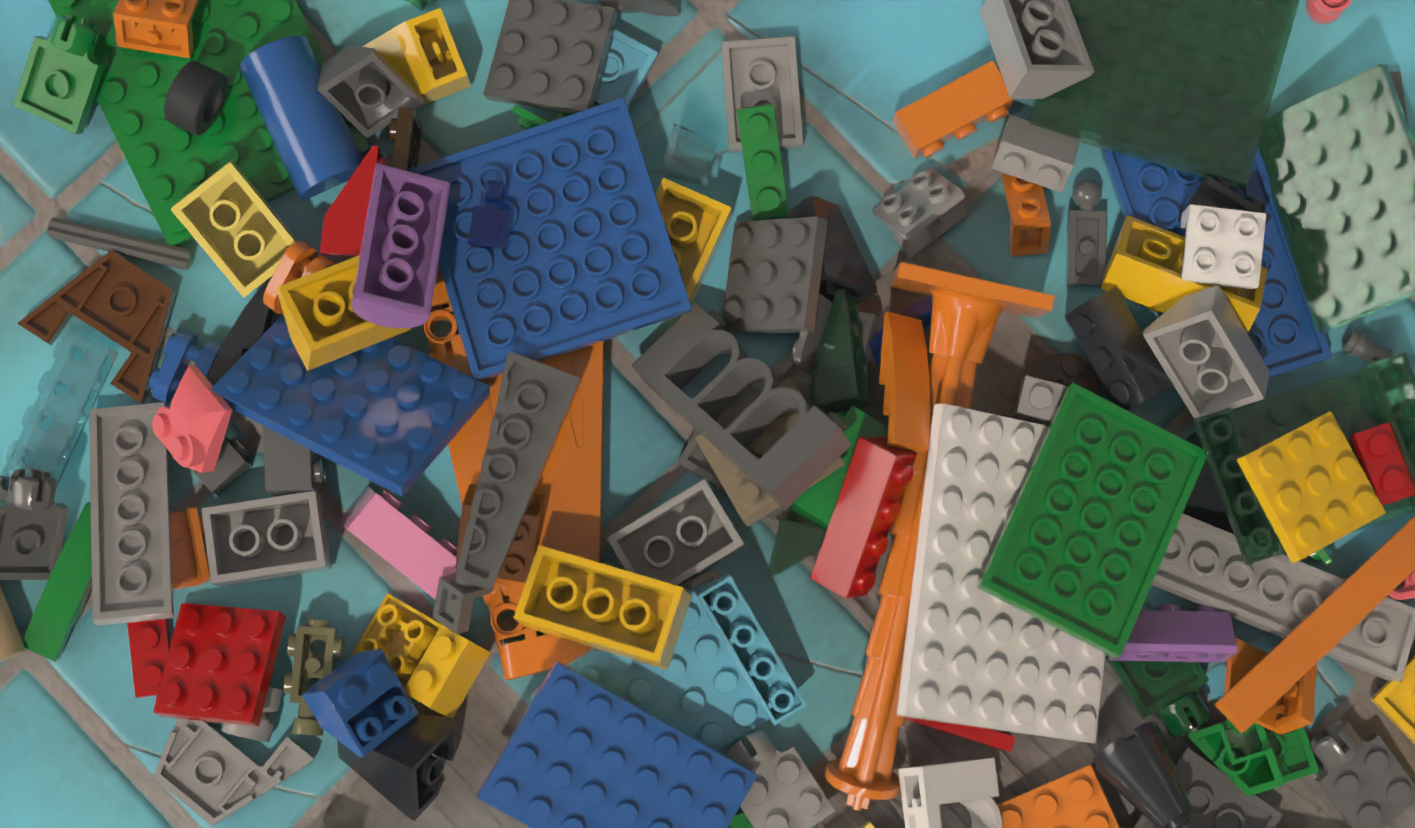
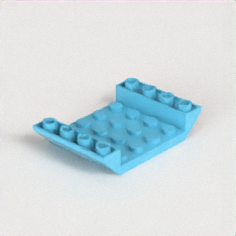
(719, 676)

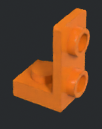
(1028, 217)

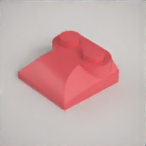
(193, 423)

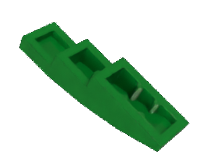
(64, 593)

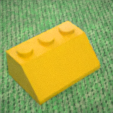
(322, 315)

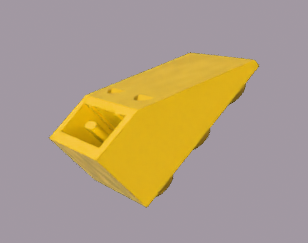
(424, 56)
(424, 654)

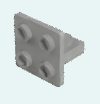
(921, 210)

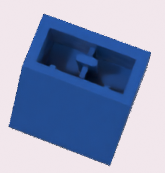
(361, 702)

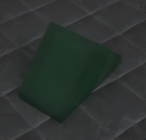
(793, 544)

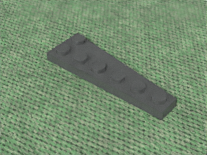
(521, 438)

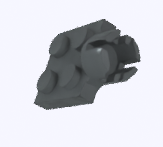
(30, 526)
(1361, 777)

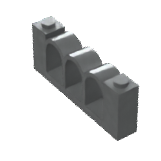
(795, 459)

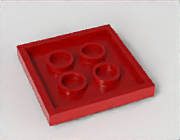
(220, 664)

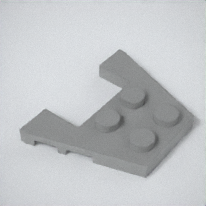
(216, 774)

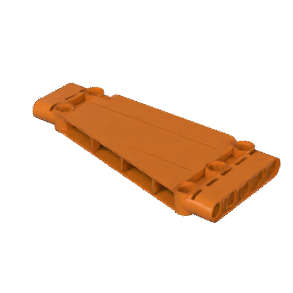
(569, 482)

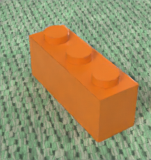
(953, 111)

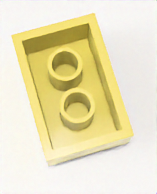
(235, 227)

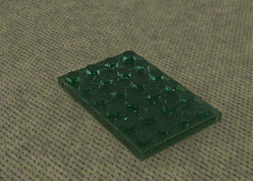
(1346, 196)

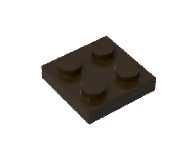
(406, 134)

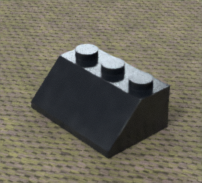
(1117, 350)

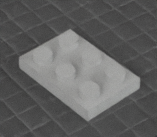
(763, 74)

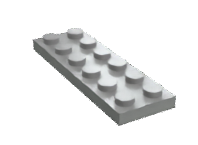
(129, 516)

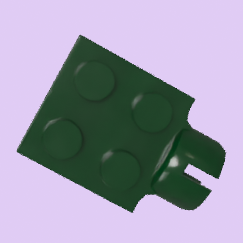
(1166, 691)

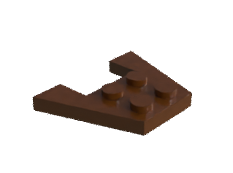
(119, 304)

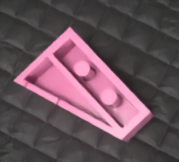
(400, 539)

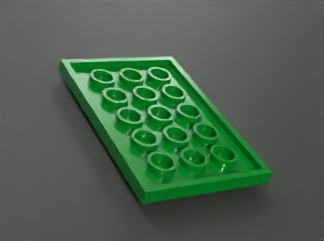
(1093, 520)

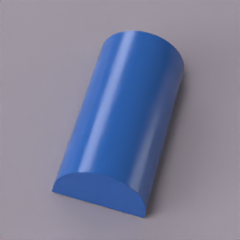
(300, 120)

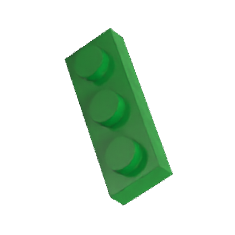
(762, 161)

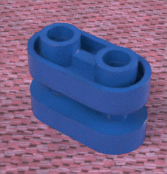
(180, 351)

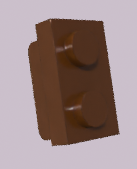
(523, 548)

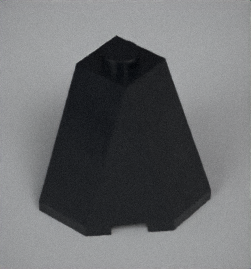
(842, 259)
(408, 762)

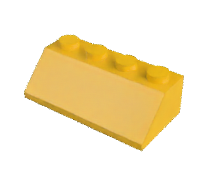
(1149, 272)

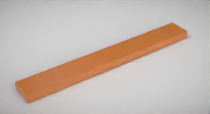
(1320, 630)

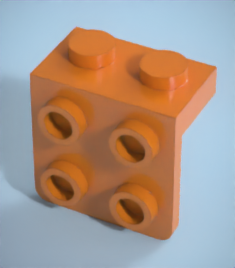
(1293, 709)

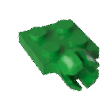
(62, 74)

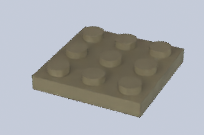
(745, 495)

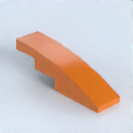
(906, 383)

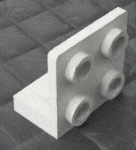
(1222, 246)

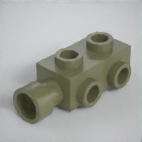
(309, 666)

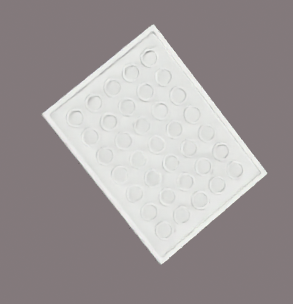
(964, 649)

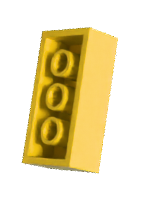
(603, 607)

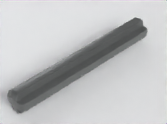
(120, 243)

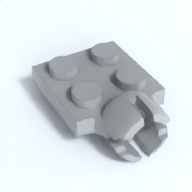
(783, 791)

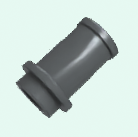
(1364, 348)

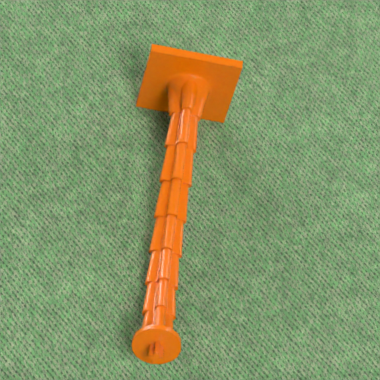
(960, 332)

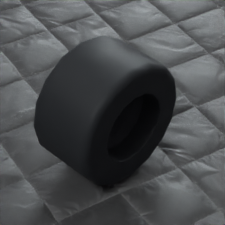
(195, 97)

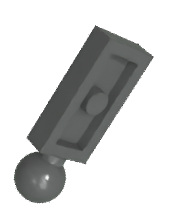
(1086, 237)

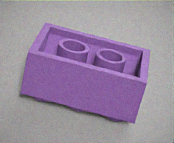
(1181, 636)

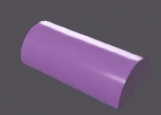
(400, 248)

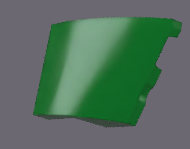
(1258, 756)

